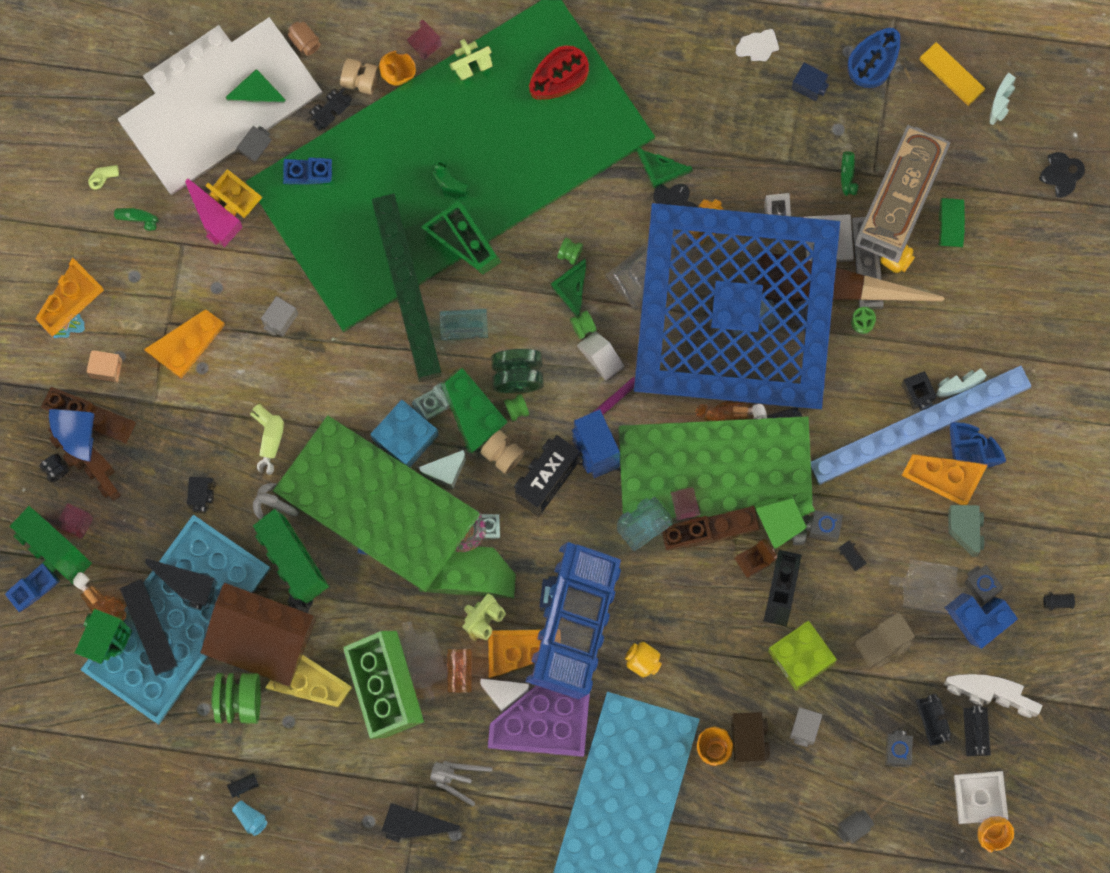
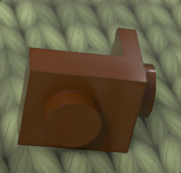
(756, 558)

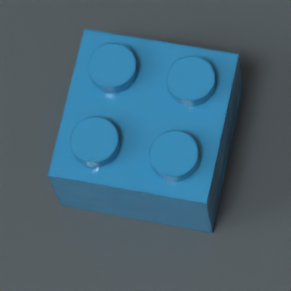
(404, 434)

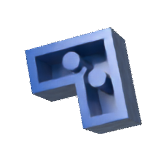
(979, 623)

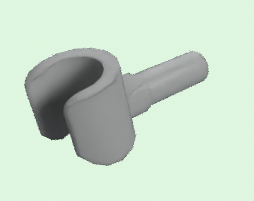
(800, 538)

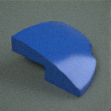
(73, 431)
(973, 446)

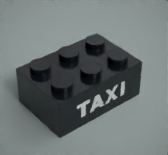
(546, 475)

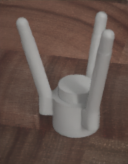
(444, 774)

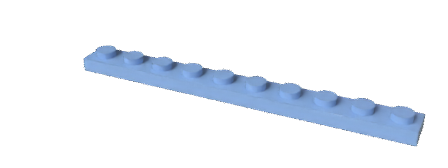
(920, 425)

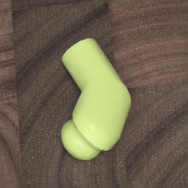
(101, 174)

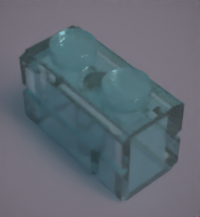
(464, 324)
(643, 523)

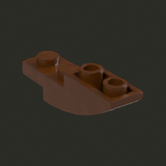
(104, 423)
(97, 467)
(711, 529)

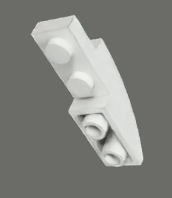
(984, 687)

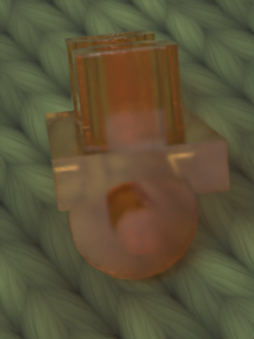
(459, 670)

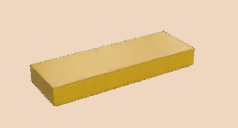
(952, 74)

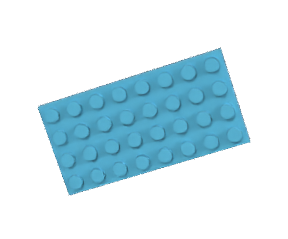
(130, 673)
(627, 789)

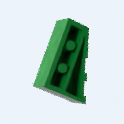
(463, 237)
(472, 410)
(49, 544)
(103, 637)

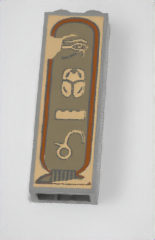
(902, 193)

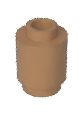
(303, 38)

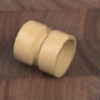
(360, 76)
(502, 452)

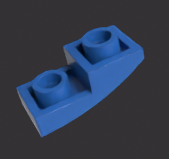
(307, 171)

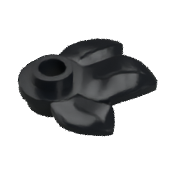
(1059, 174)
(676, 195)

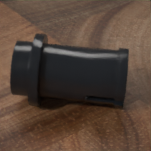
(852, 555)
(1055, 601)
(242, 785)

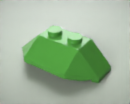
(475, 574)

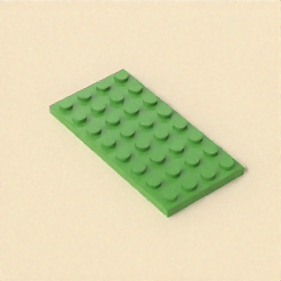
(724, 462)
(376, 503)

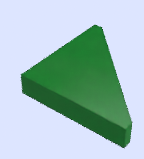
(255, 89)
(660, 168)
(570, 287)

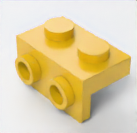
(235, 193)

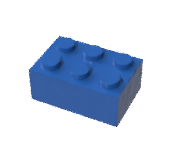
(596, 443)

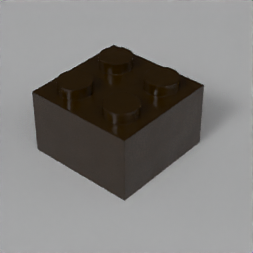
(748, 739)

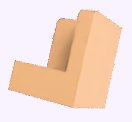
(104, 366)

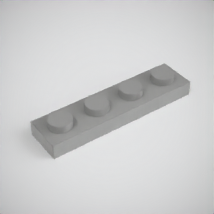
(866, 264)

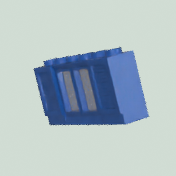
(575, 621)

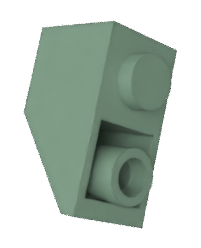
(965, 525)

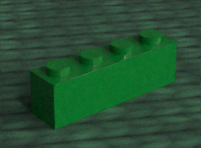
(290, 556)

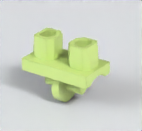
(461, 66)
(480, 616)

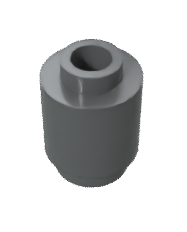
(855, 826)

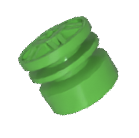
(237, 698)

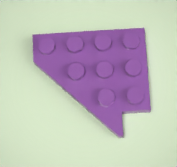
(542, 724)

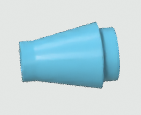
(252, 820)

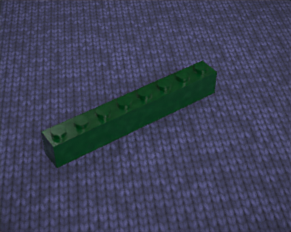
(406, 287)

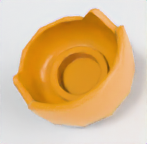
(397, 68)
(714, 746)
(995, 833)

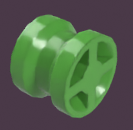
(570, 251)
(865, 316)
(583, 324)
(516, 407)

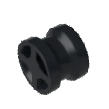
(54, 468)

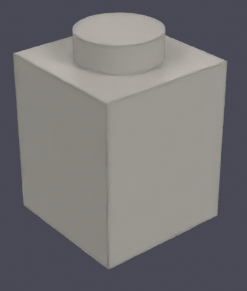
(279, 317)
(805, 727)

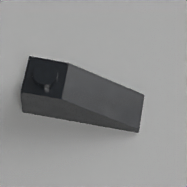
(190, 586)
(782, 588)
(411, 825)

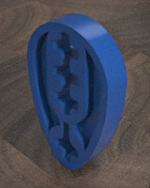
(863, 53)

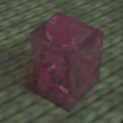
(75, 520)

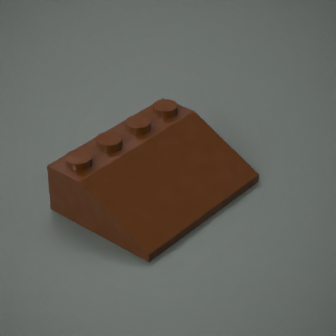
(257, 634)

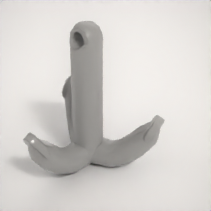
(272, 501)

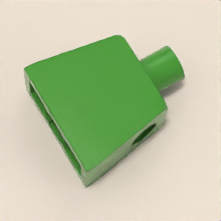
(783, 517)

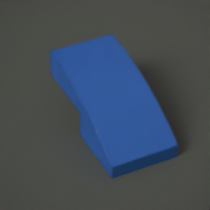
(32, 588)

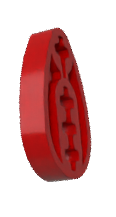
(554, 62)

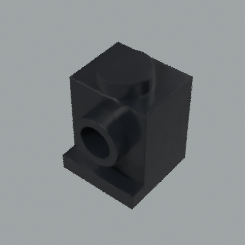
(921, 383)
(200, 494)

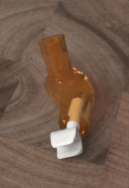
(730, 411)
(94, 599)

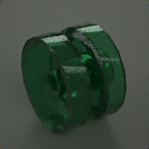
(517, 371)

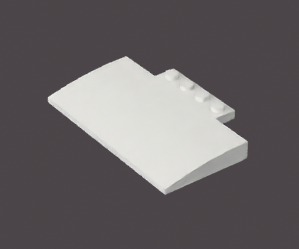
(190, 122)

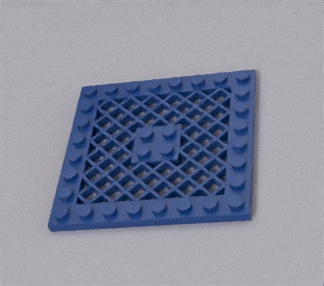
(737, 306)

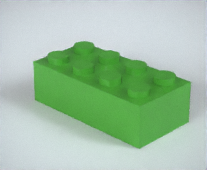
(383, 684)

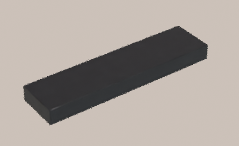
(149, 627)

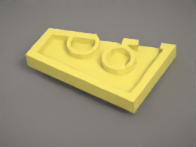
(314, 684)

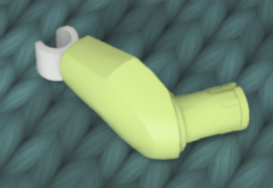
(271, 437)

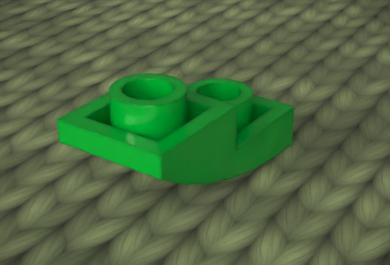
(952, 222)

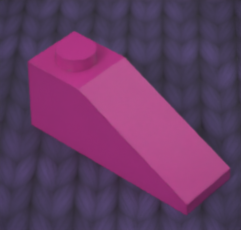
(217, 221)

